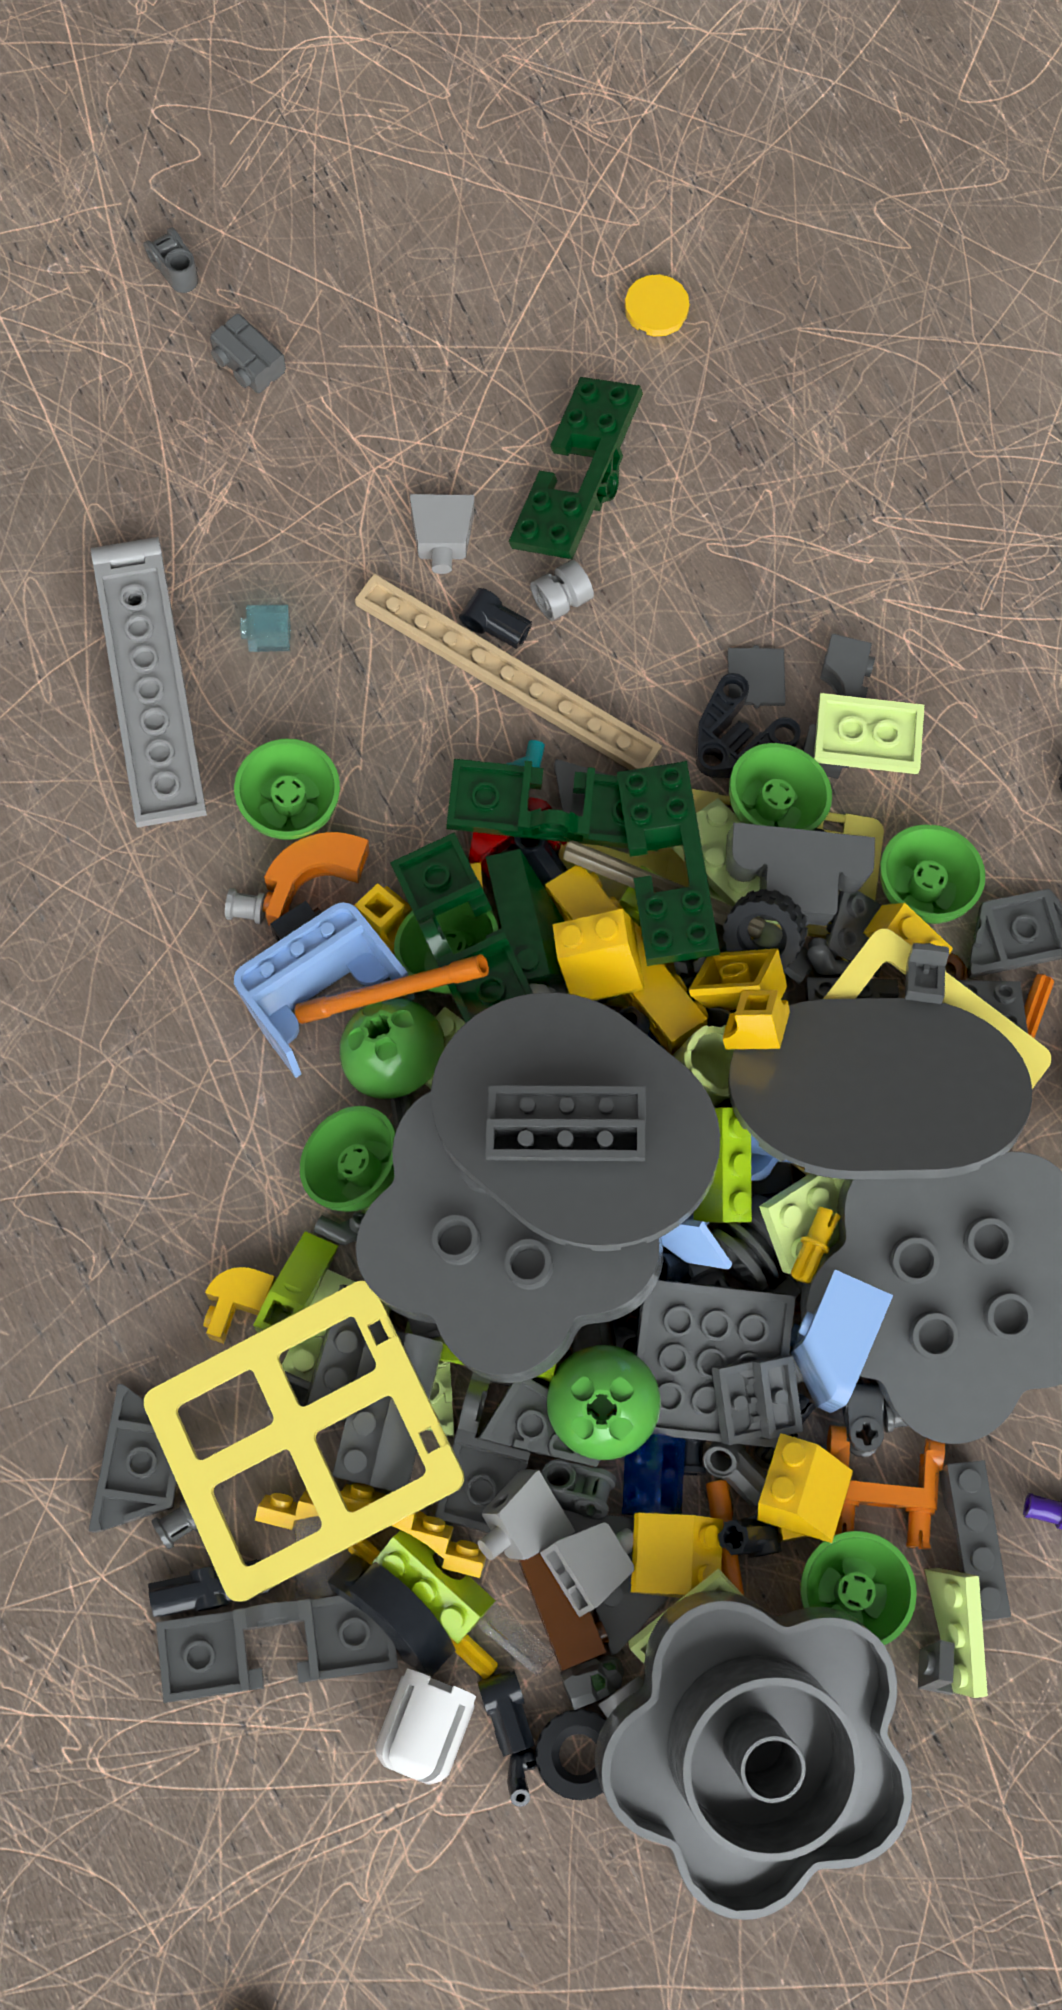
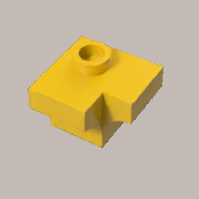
(384, 912)
(757, 1021)

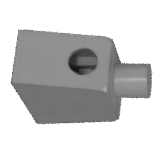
(442, 527)
(523, 1518)
(590, 1564)

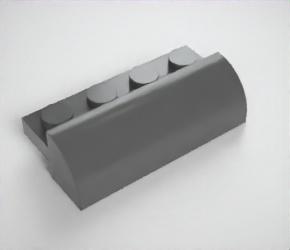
(566, 1123)
(375, 1439)

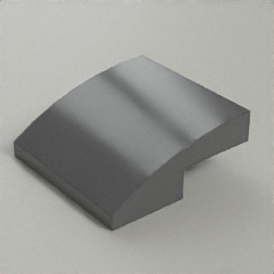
(757, 1399)

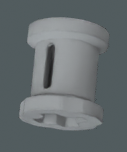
(244, 906)

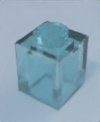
(267, 628)

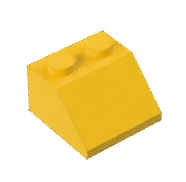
(599, 955)
(730, 973)
(804, 1489)
(674, 1552)

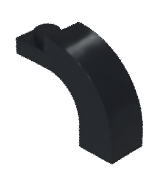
(397, 1611)

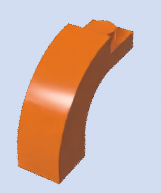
(309, 858)

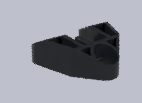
(719, 717)

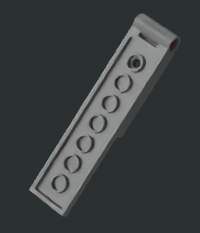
(148, 682)

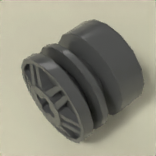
(749, 1249)

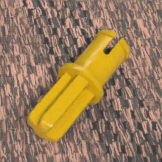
(814, 1245)

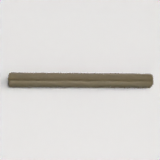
(625, 872)

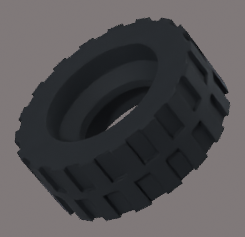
(772, 905)
(547, 1754)

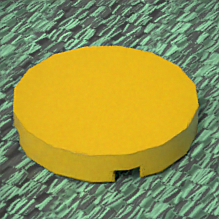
(657, 305)

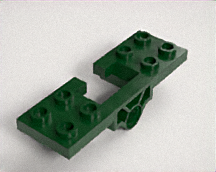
(590, 427)
(496, 796)
(663, 815)
(437, 881)

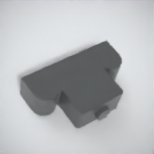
(801, 865)

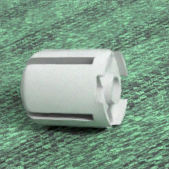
(424, 1727)

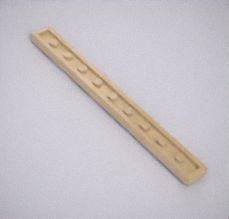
(507, 674)

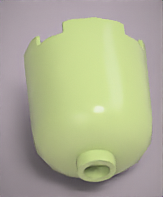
(708, 1061)

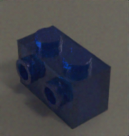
(655, 1477)

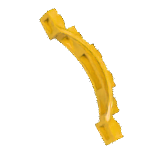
(459, 1557)

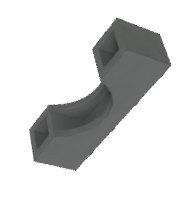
(844, 670)
(972, 1515)

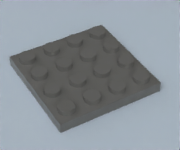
(699, 1327)

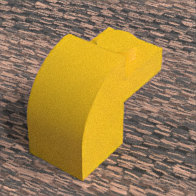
(233, 1290)

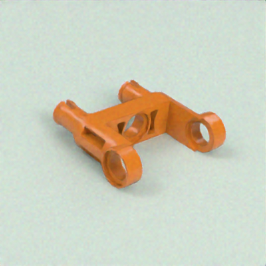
(916, 1501)

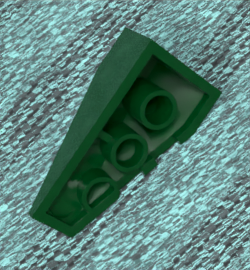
(526, 916)

